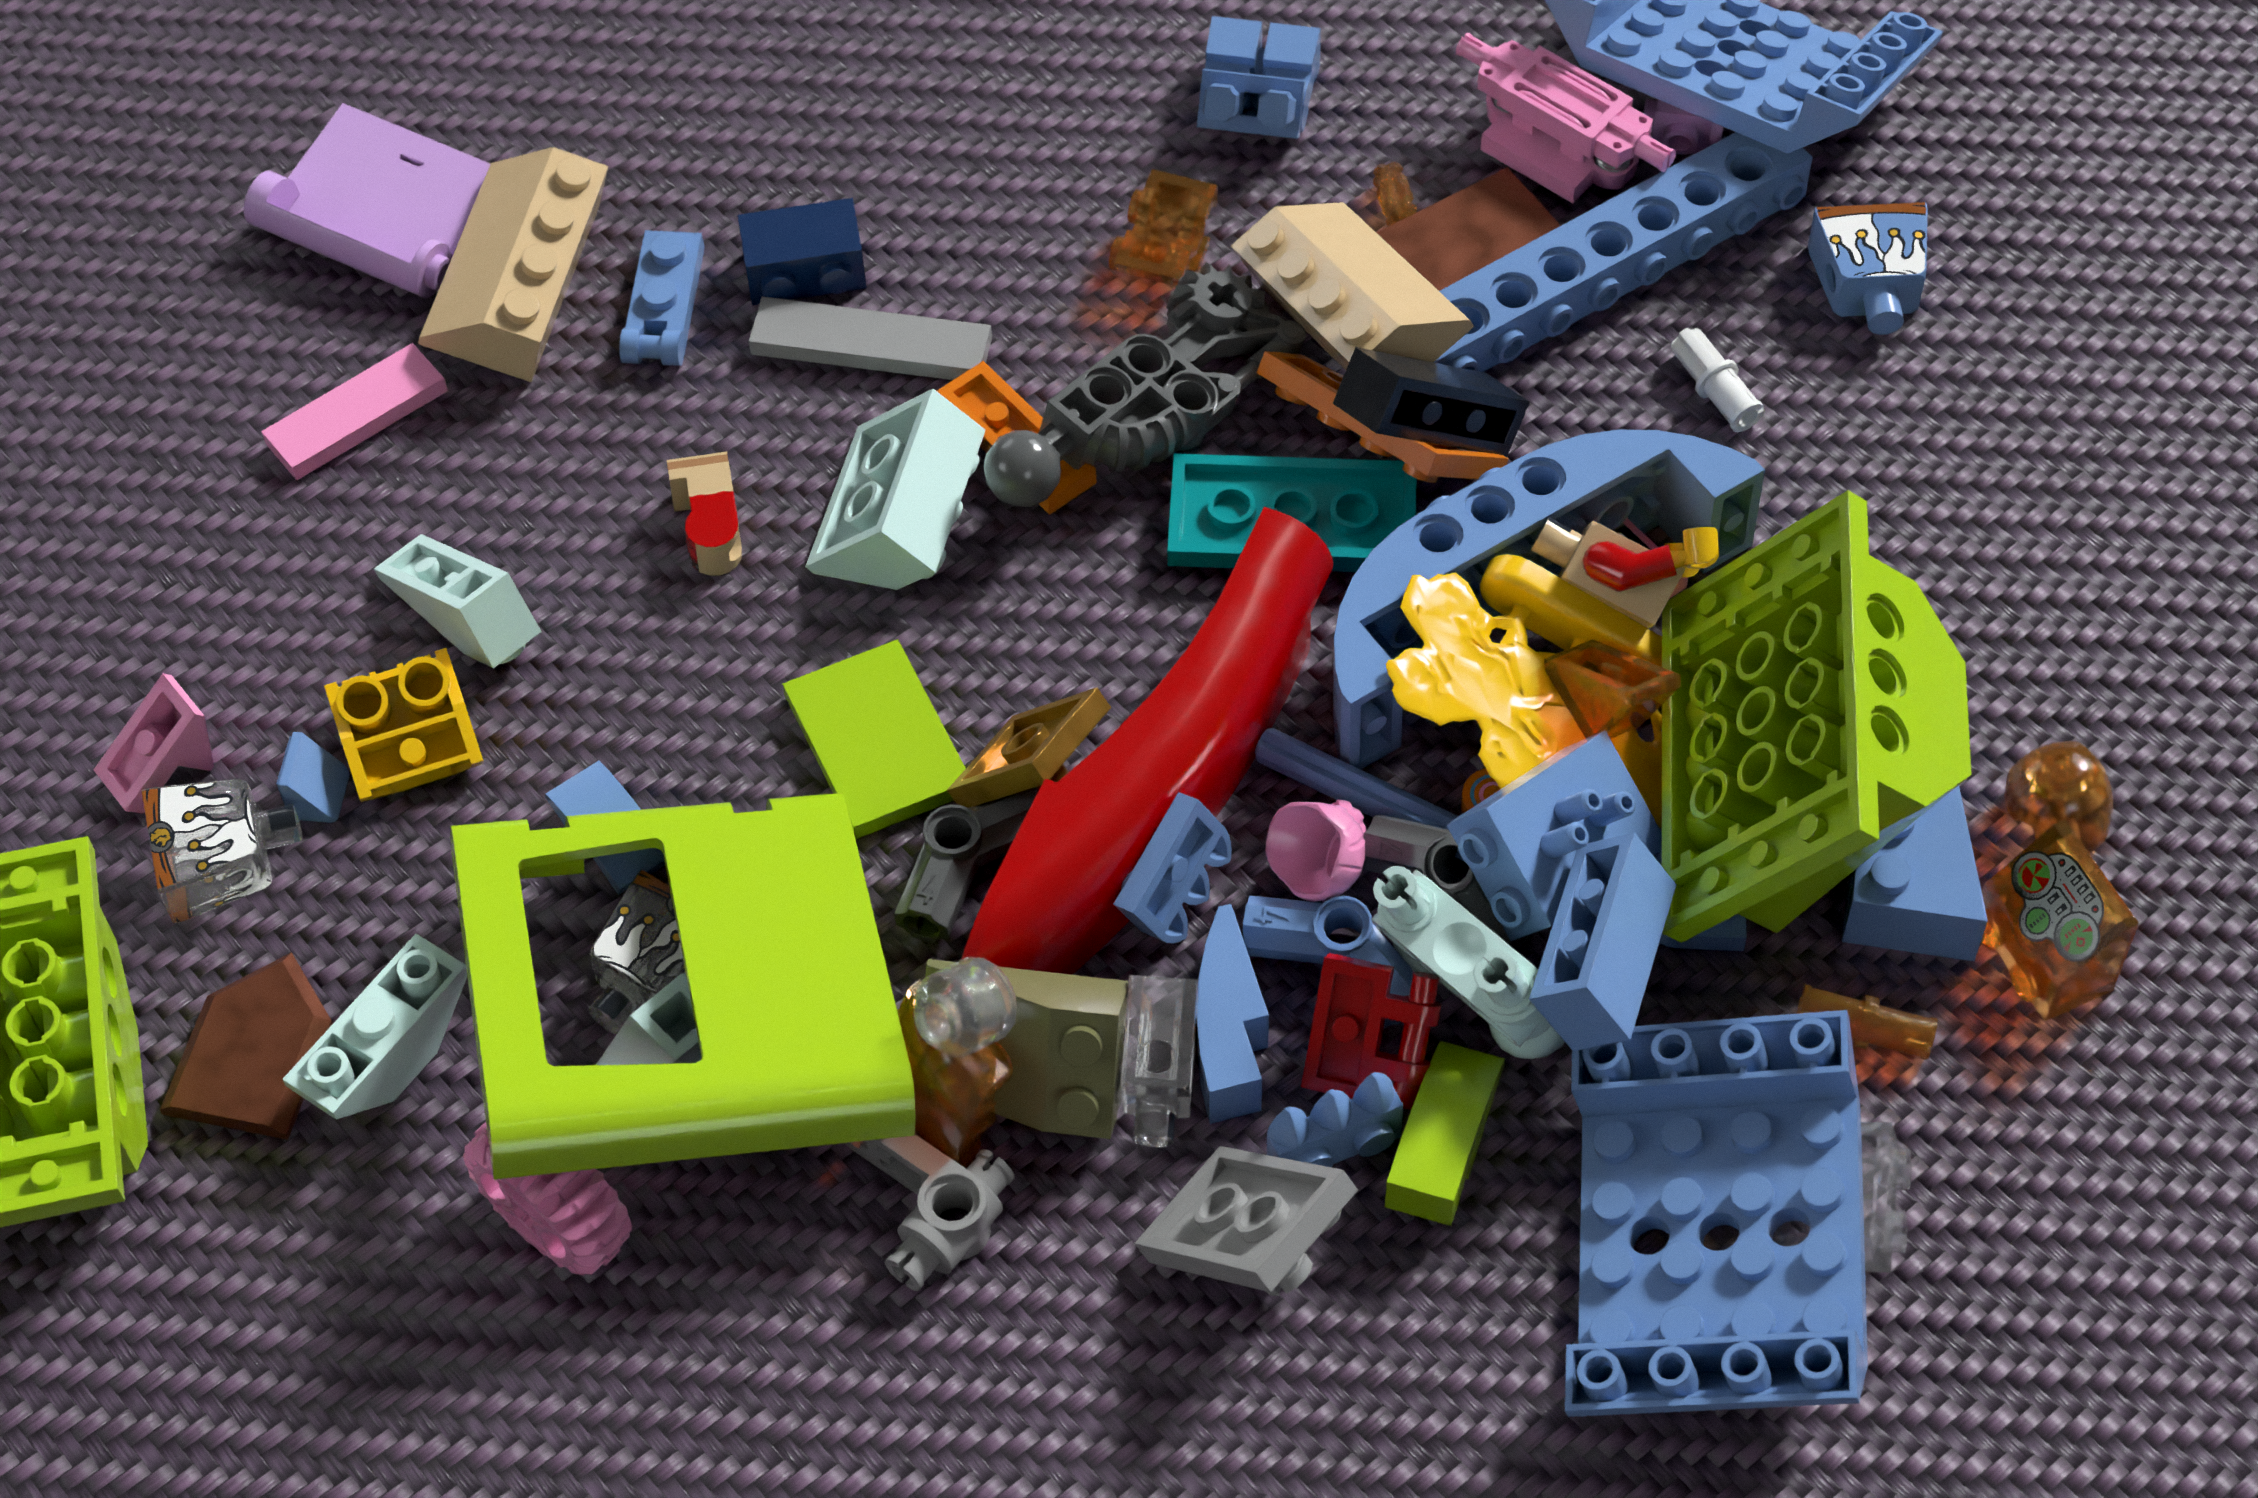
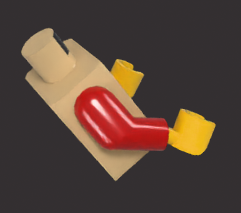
(1623, 571)

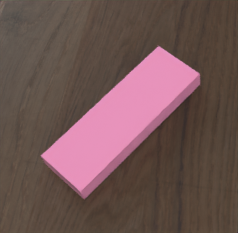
(354, 411)

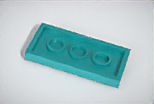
(1342, 500)

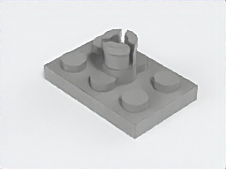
(1248, 1220)

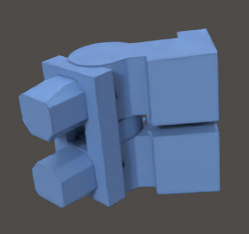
(1257, 86)

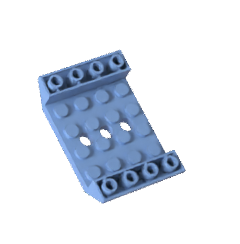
(1745, 62)
(1702, 1133)

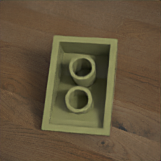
(1063, 1051)

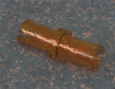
(1875, 1023)

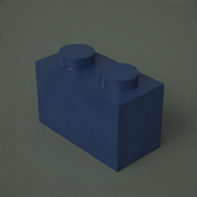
(802, 251)

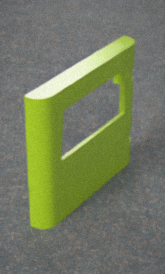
(777, 973)

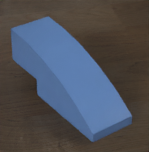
(1229, 1023)

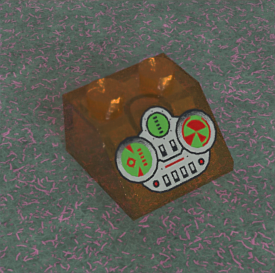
(2057, 923)

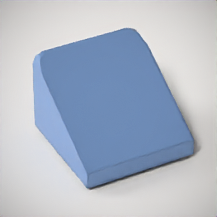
(312, 780)

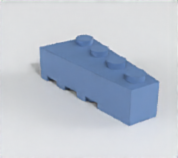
(1920, 889)

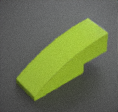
(1443, 1133)

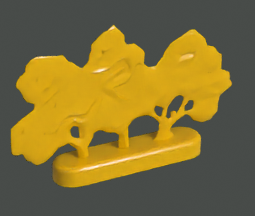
(1505, 684)

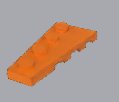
(1308, 382)

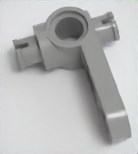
(940, 1186)

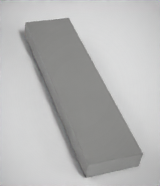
(868, 339)

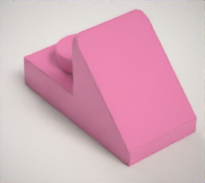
(155, 741)

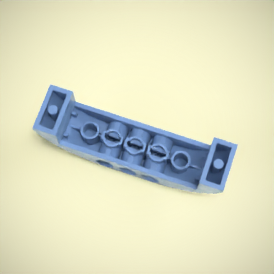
(1578, 480)

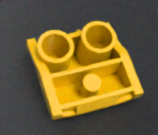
(404, 726)

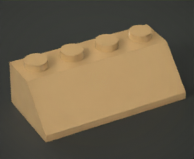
(516, 261)
(1348, 284)

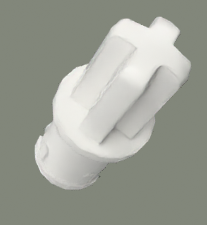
(1717, 379)

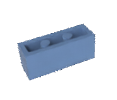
(1603, 942)

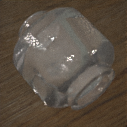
(965, 1007)

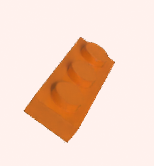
(1001, 410)

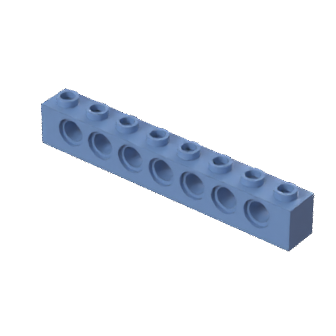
(1621, 247)

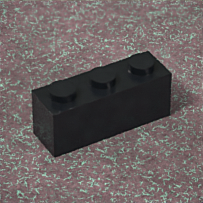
(1430, 402)

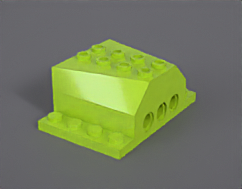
(1804, 722)
(65, 1040)

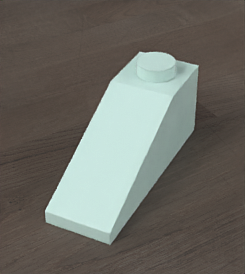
(461, 599)

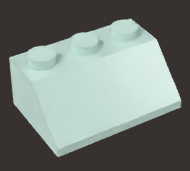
(898, 494)

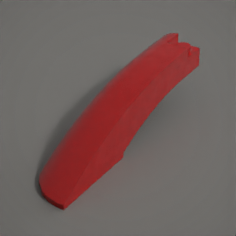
(1188, 737)

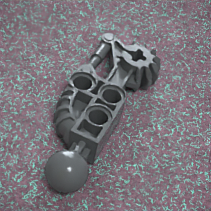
(1147, 390)

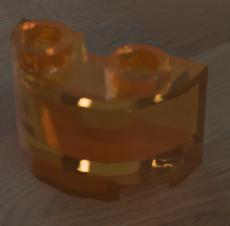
(1166, 230)

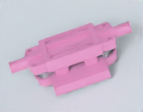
(1559, 120)

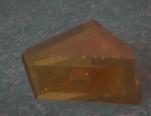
(1609, 687)

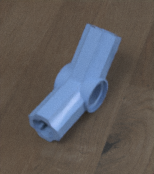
(1301, 931)

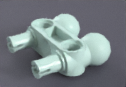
(1471, 960)

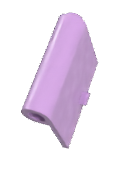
(373, 200)

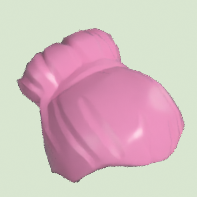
(1317, 848)

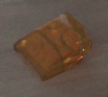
(952, 1092)

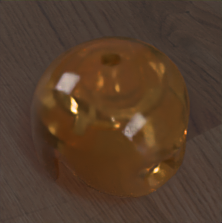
(2061, 784)

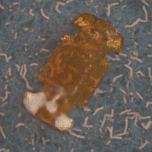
(1393, 192)

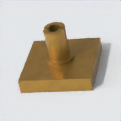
(1030, 749)

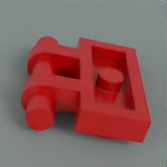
(1350, 1026)

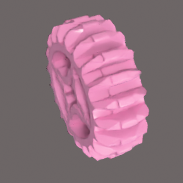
(563, 1215)

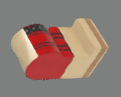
(712, 526)

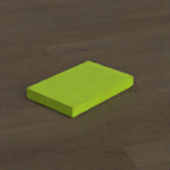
(876, 736)

